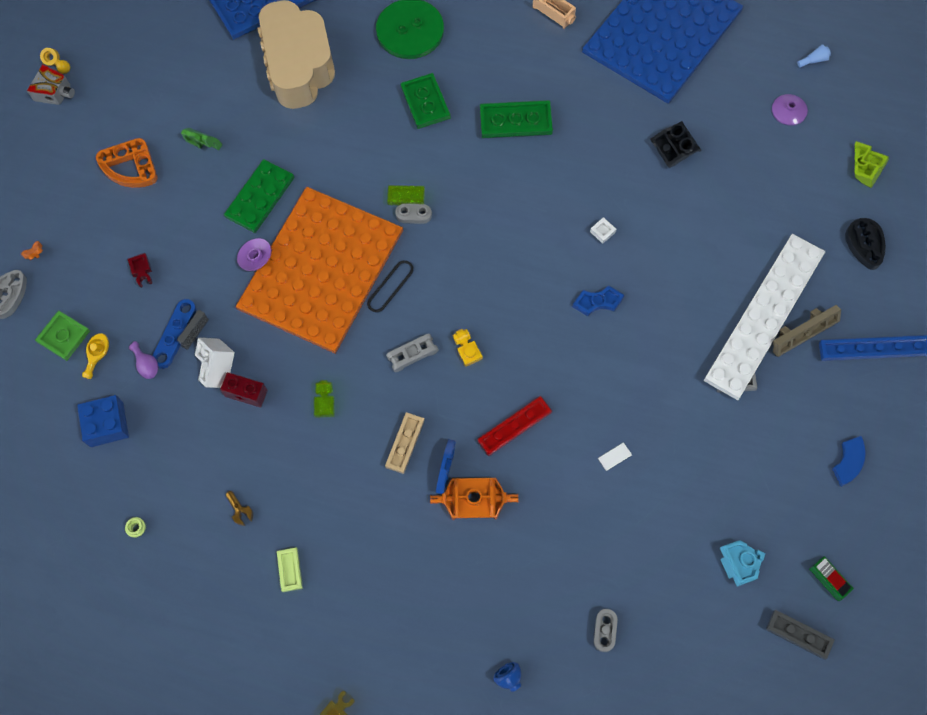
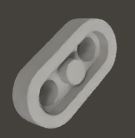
(413, 213)
(605, 630)

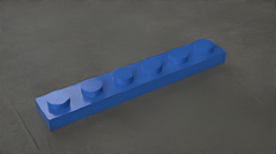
(873, 348)

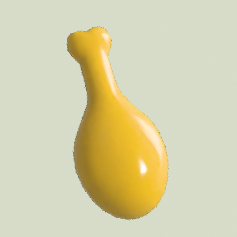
(95, 350)

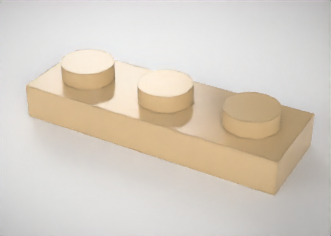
(404, 443)

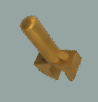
(238, 509)

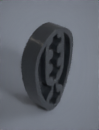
(875, 238)

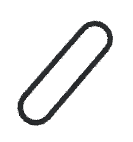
(401, 262)

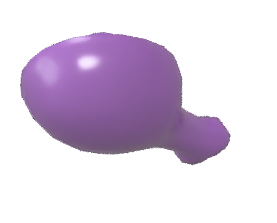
(145, 363)

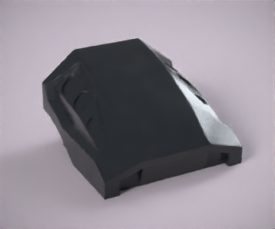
(675, 144)

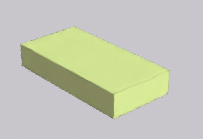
(289, 569)

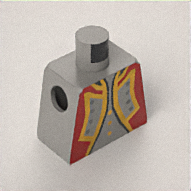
(50, 87)

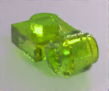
(324, 405)

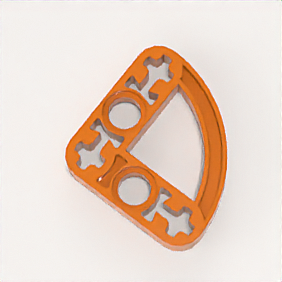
(137, 155)

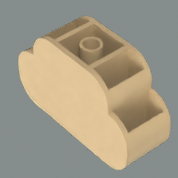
(295, 53)

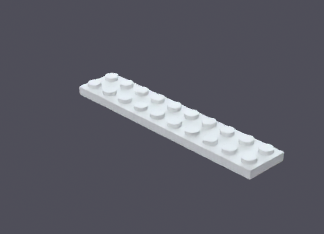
(764, 317)

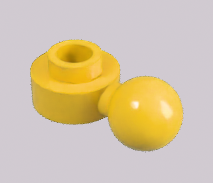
(61, 65)

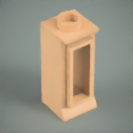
(557, 10)

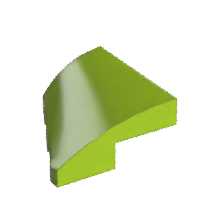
(868, 164)

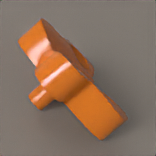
(33, 252)

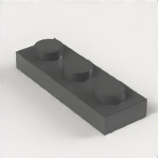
(800, 634)

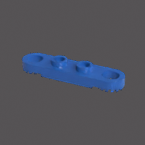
(168, 343)

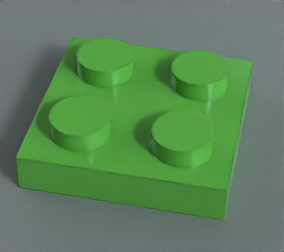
(62, 335)

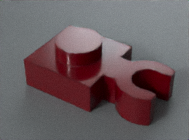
(140, 267)

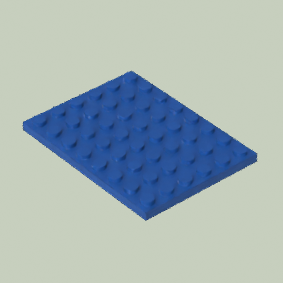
(660, 40)

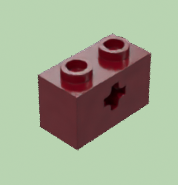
(243, 389)

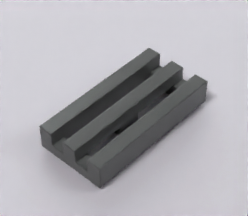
(192, 329)

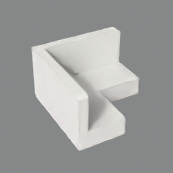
(215, 360)

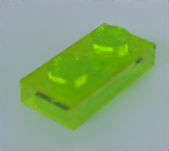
(405, 195)

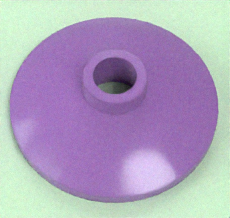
(787, 115)
(254, 254)

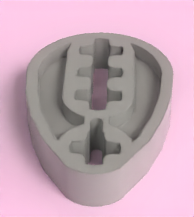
(15, 292)

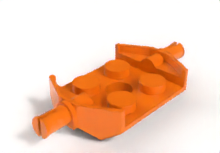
(459, 506)

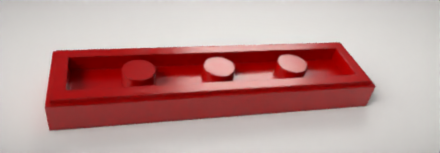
(514, 426)

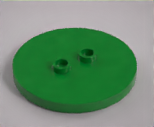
(410, 29)

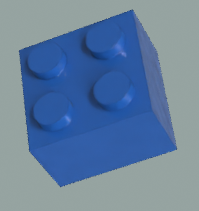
(103, 421)

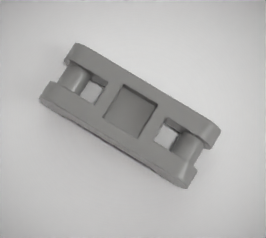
(412, 352)

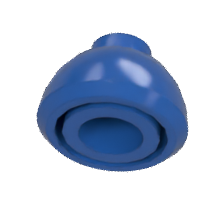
(508, 676)

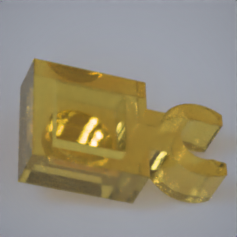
(338, 709)

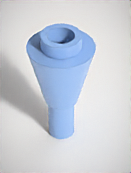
(818, 55)

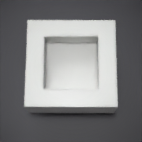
(603, 230)

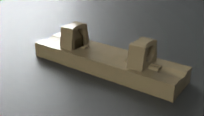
(818, 322)

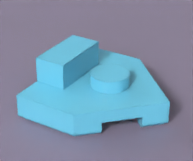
(741, 562)

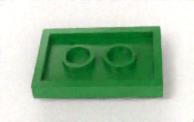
(425, 101)

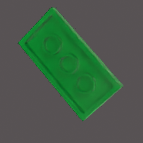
(516, 119)
(259, 196)

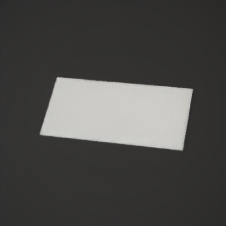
(615, 456)

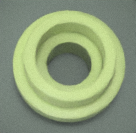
(131, 523)

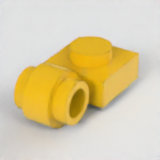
(468, 351)

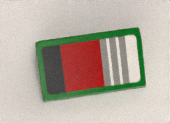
(831, 579)

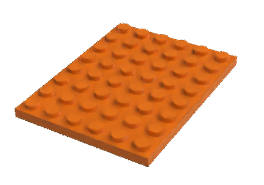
(320, 269)

